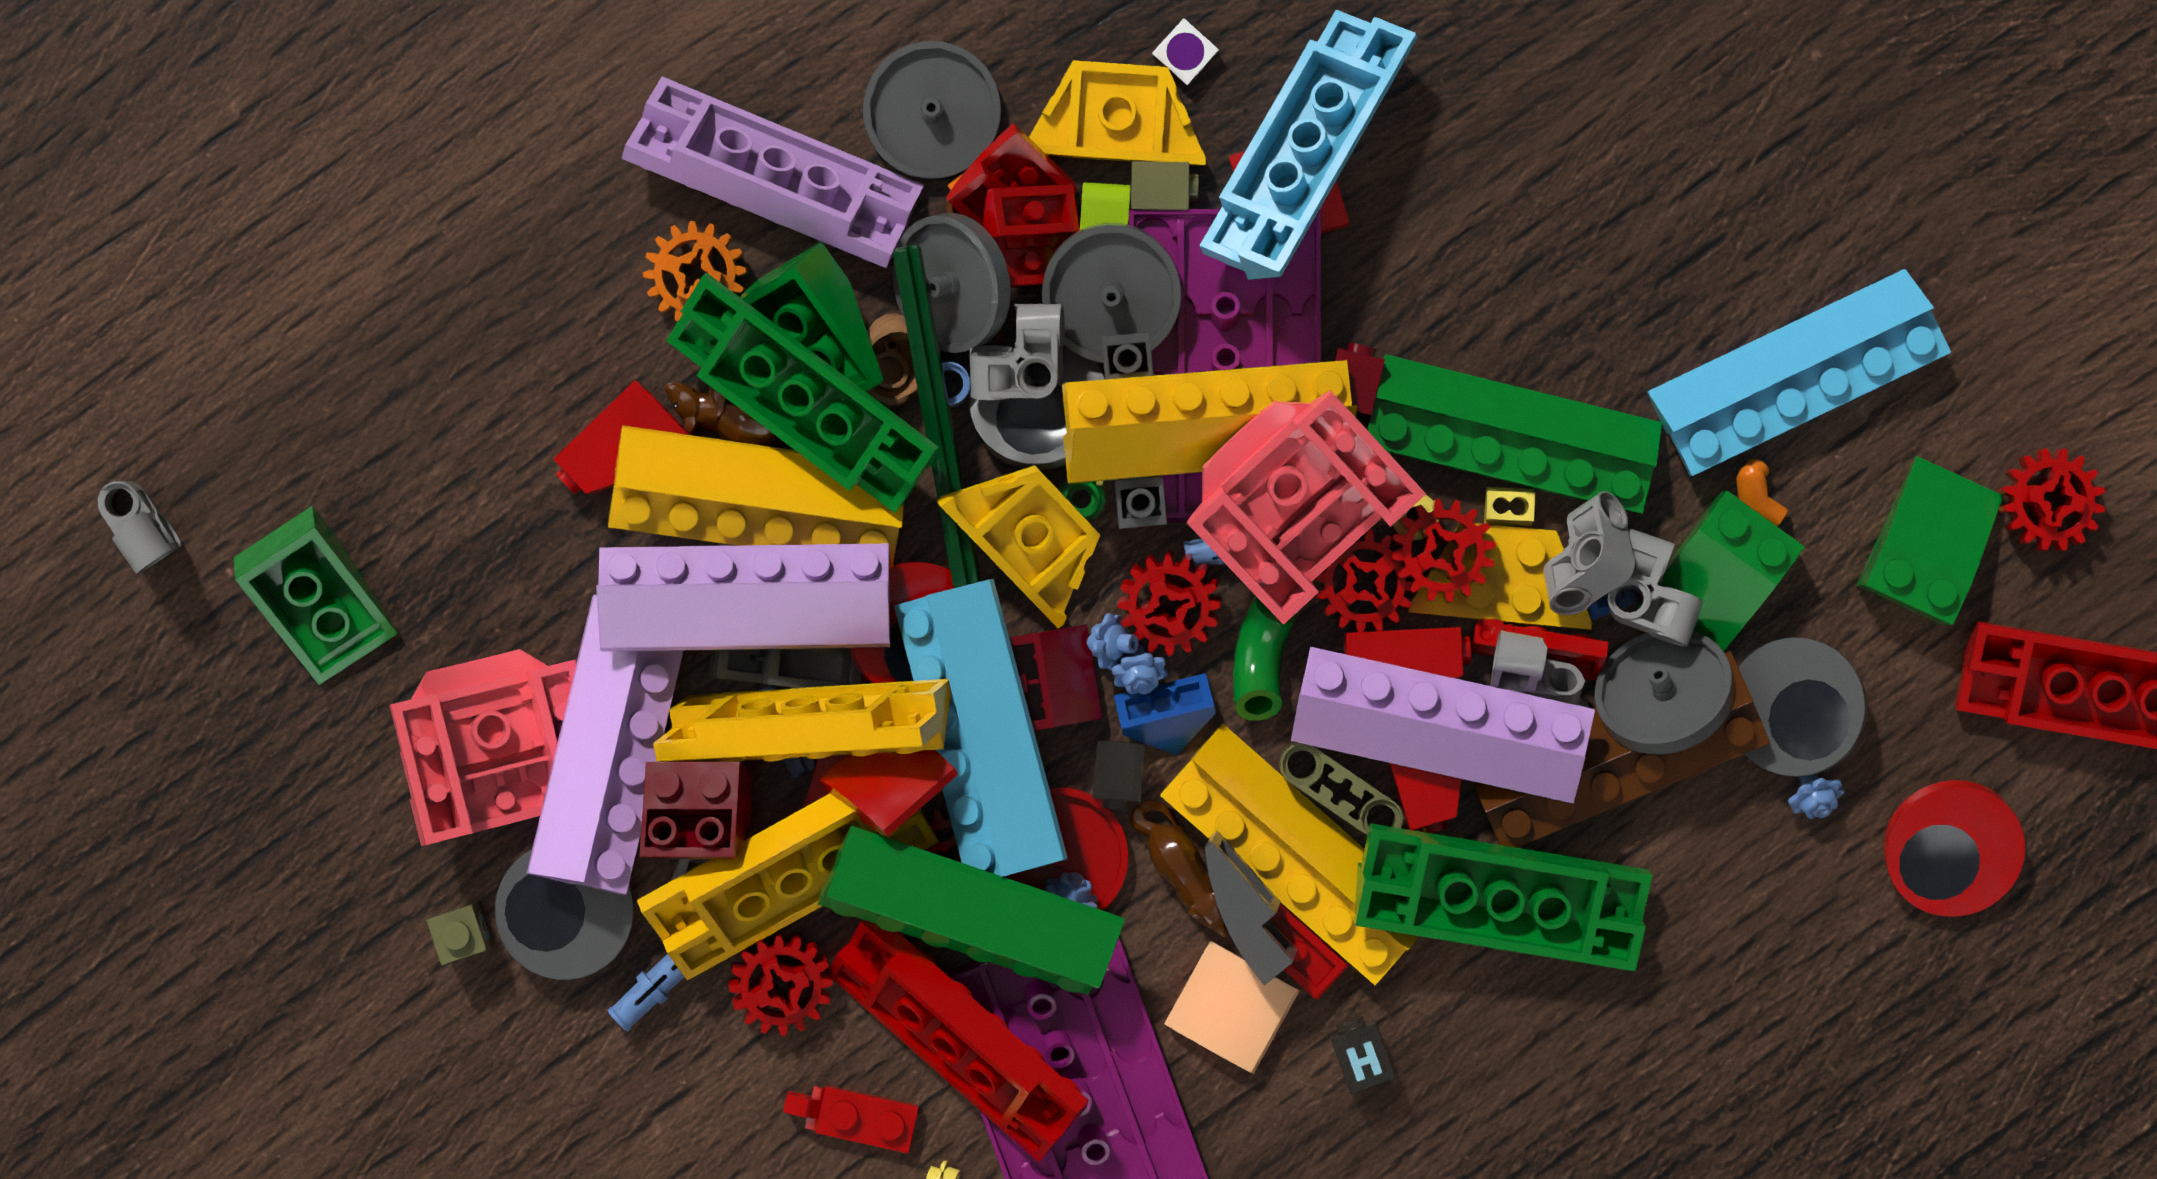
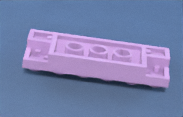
(773, 172)
(743, 597)
(1442, 725)
(599, 764)

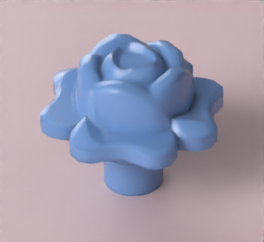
(1111, 641)
(1139, 672)
(1816, 796)
(1072, 887)

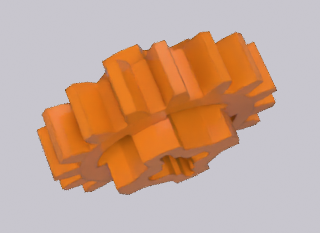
(702, 250)

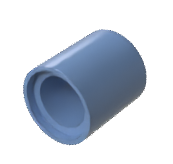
(965, 392)

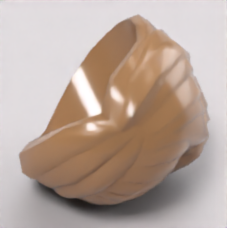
(894, 363)

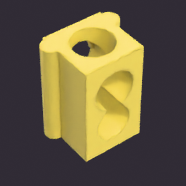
(1508, 518)

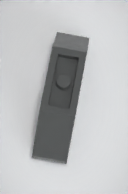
(1142, 498)

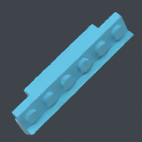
(1305, 143)
(1799, 372)
(1001, 794)

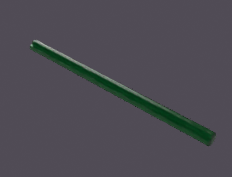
(934, 405)

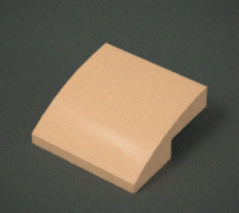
(1231, 1008)

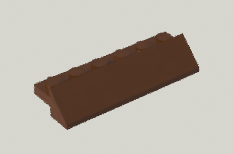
(1620, 775)

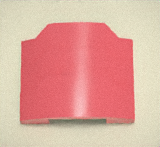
(1296, 497)
(481, 742)

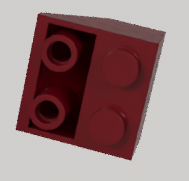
(1057, 676)
(695, 810)

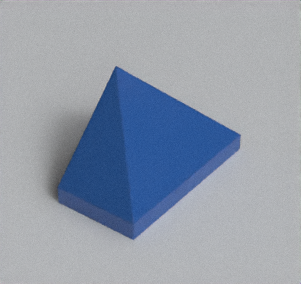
(1167, 715)

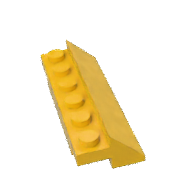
(1178, 419)
(739, 495)
(808, 722)
(1286, 843)
(769, 885)

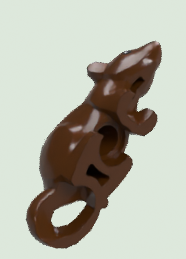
(717, 415)
(1178, 862)

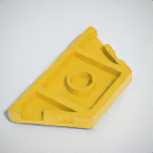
(1117, 116)
(1028, 535)
(1514, 585)

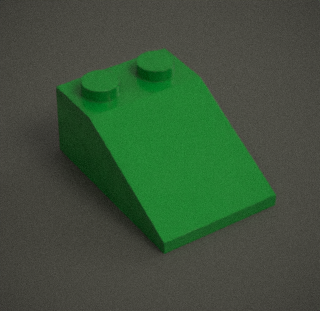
(818, 309)
(1931, 542)
(1731, 565)
(313, 595)

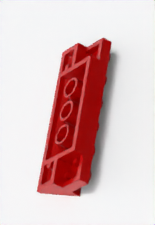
(2060, 684)
(958, 1037)

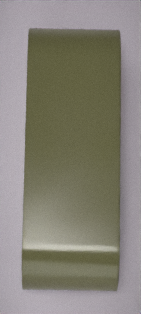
(1338, 774)

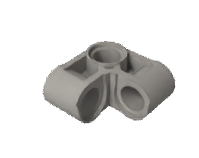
(1002, 371)
(143, 533)
(1594, 560)
(1665, 611)
(1523, 668)

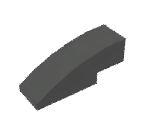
(786, 666)
(1247, 910)

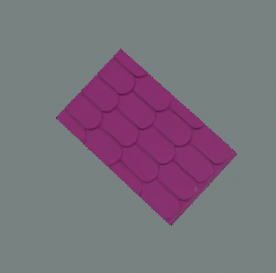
(1231, 319)
(1113, 1056)

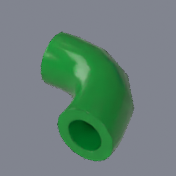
(1259, 662)

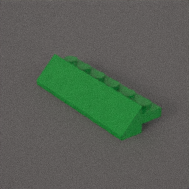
(800, 396)
(1513, 433)
(1501, 897)
(971, 911)

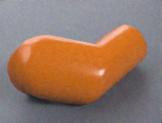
(1753, 491)

